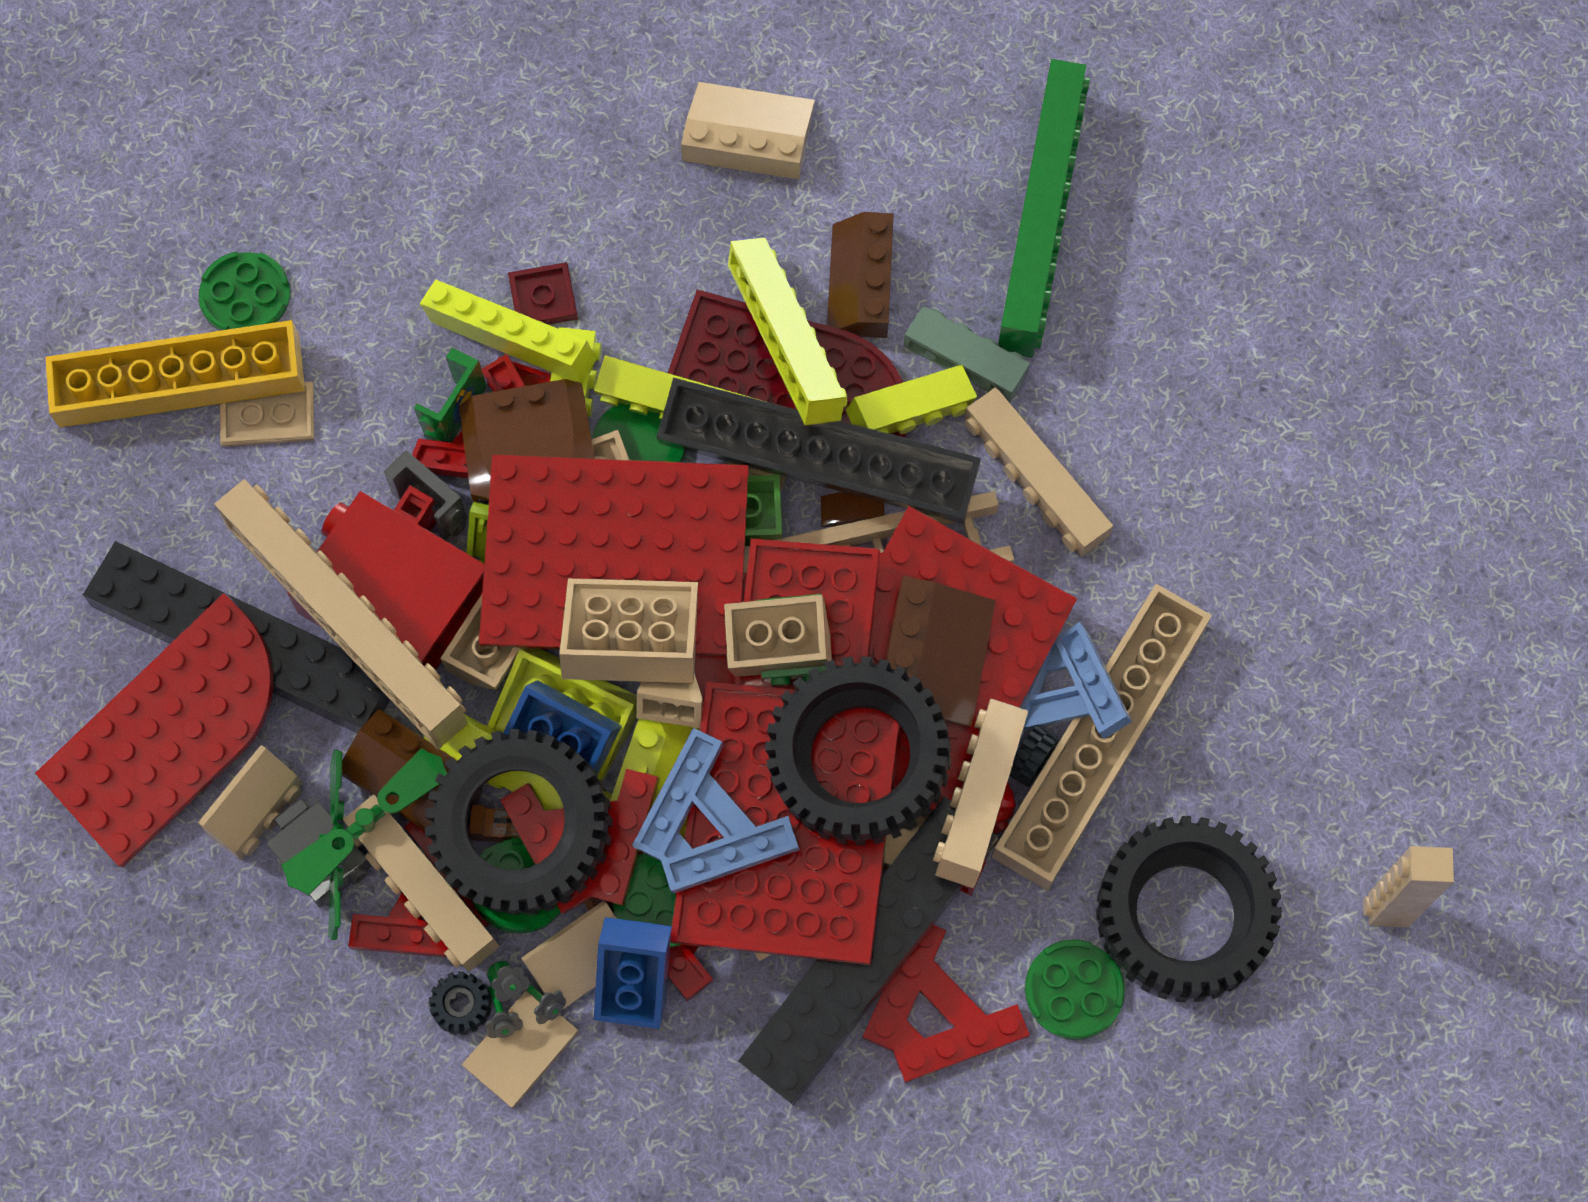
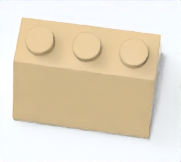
(777, 635)
(475, 663)
(251, 803)

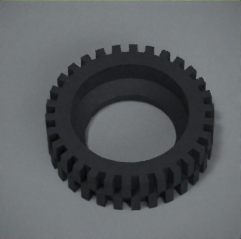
(841, 690)
(573, 857)
(1228, 862)

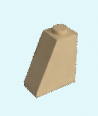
(670, 703)

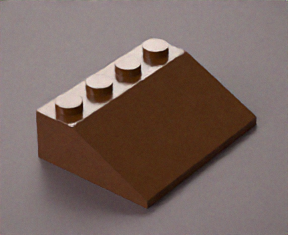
(943, 642)

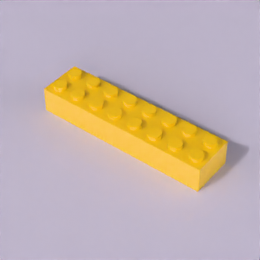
(174, 374)

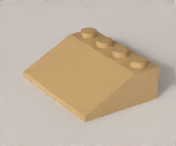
(747, 130)
(629, 630)

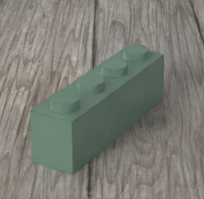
(956, 344)

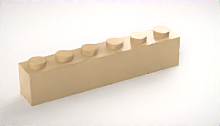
(1038, 472)
(981, 793)
(1410, 886)
(426, 890)

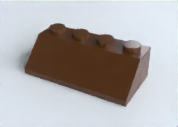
(861, 274)
(380, 752)

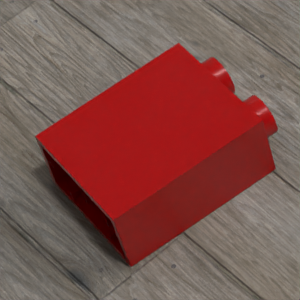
(404, 573)

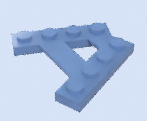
(1093, 689)
(742, 841)

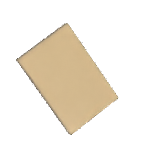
(269, 419)
(570, 956)
(517, 1062)

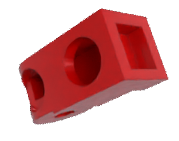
(417, 508)

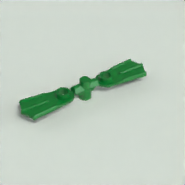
(336, 813)
(320, 859)

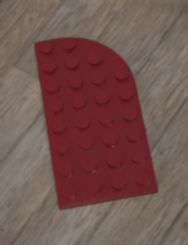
(727, 351)

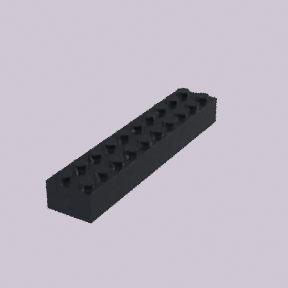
(820, 454)
(303, 665)
(838, 994)

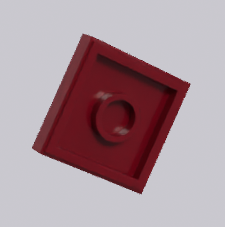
(544, 293)

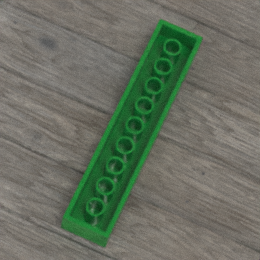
(1044, 208)

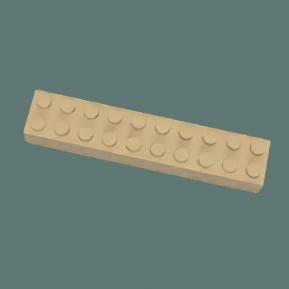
(342, 613)
(1085, 762)

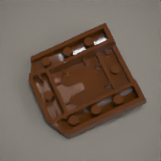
(523, 421)

